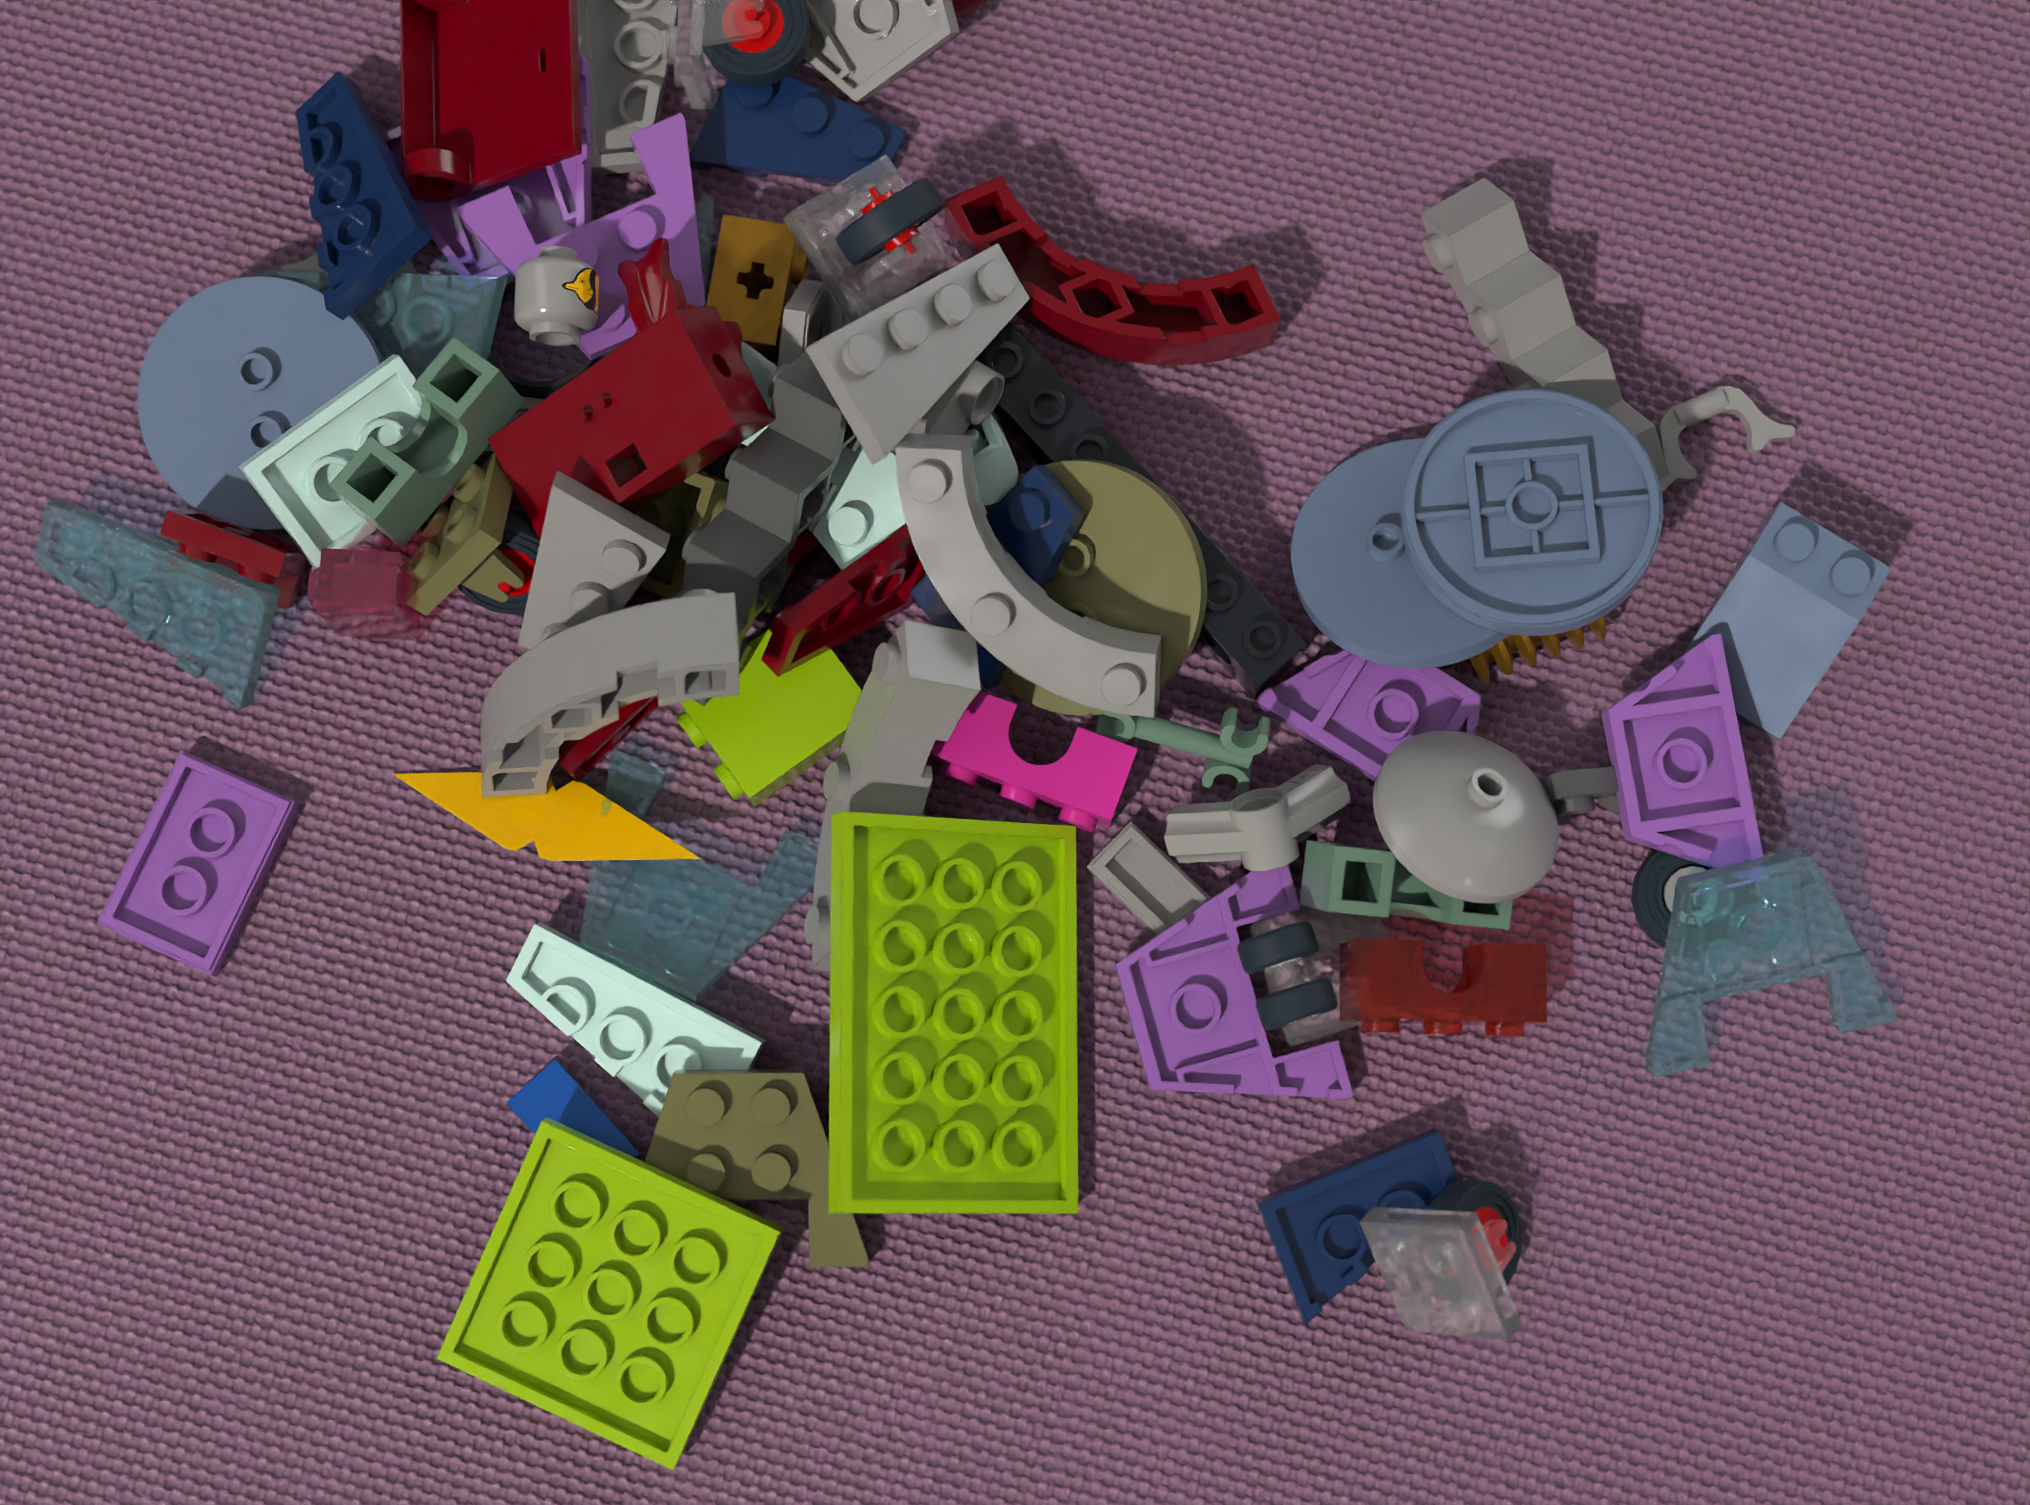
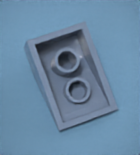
(1788, 614)

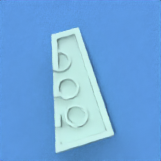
(867, 496)
(625, 1018)

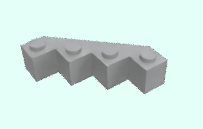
(1522, 305)

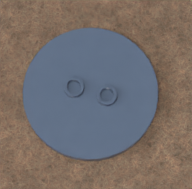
(234, 377)
(1531, 511)
(1358, 573)

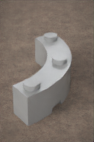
(1002, 603)
(590, 670)
(908, 702)

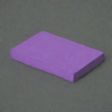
(198, 863)

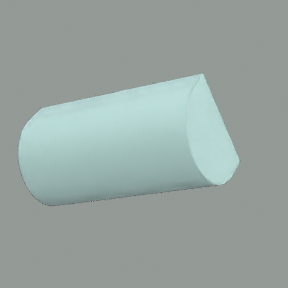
(992, 460)

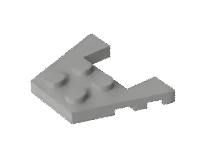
(874, 41)

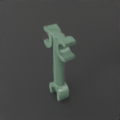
(1224, 752)

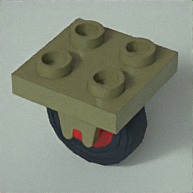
(475, 546)

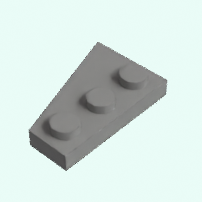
(586, 560)

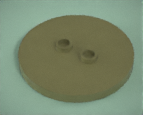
(1125, 567)

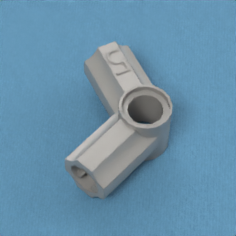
(1260, 824)

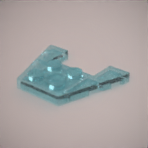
(680, 916)
(1749, 932)

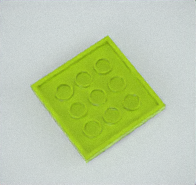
(609, 1293)

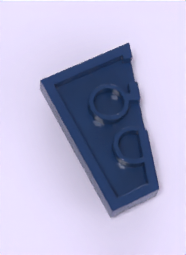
(792, 134)
(1036, 528)

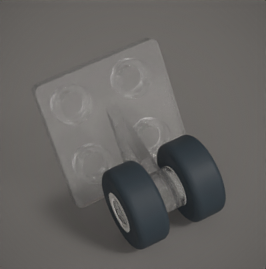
(1302, 969)

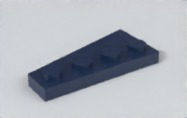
(358, 196)

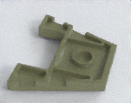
(756, 1140)

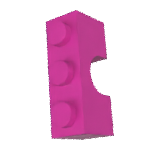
(1080, 784)

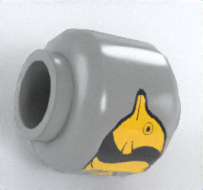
(556, 297)

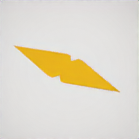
(560, 823)

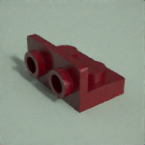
(238, 549)

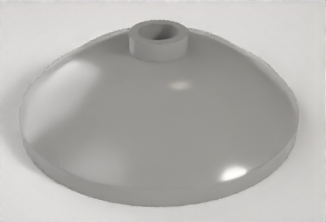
(1465, 816)

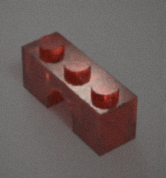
(1387, 986)

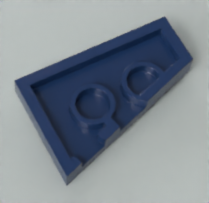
(1318, 1219)

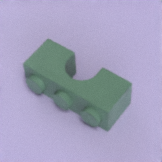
(405, 482)
(1378, 885)

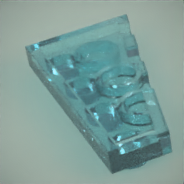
(186, 605)

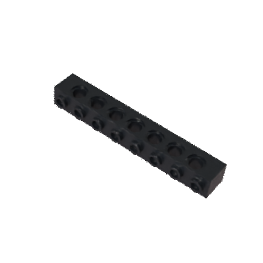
(1058, 426)

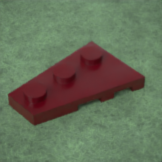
(846, 604)

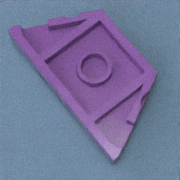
(1368, 708)
(1684, 762)

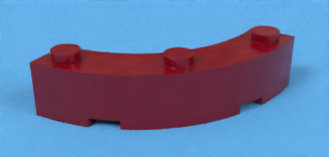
(1110, 309)

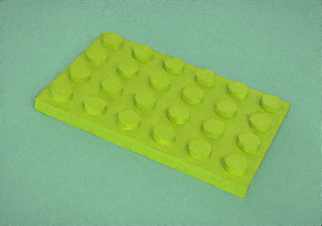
(952, 1016)

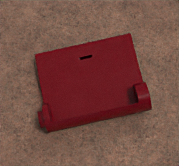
(486, 92)

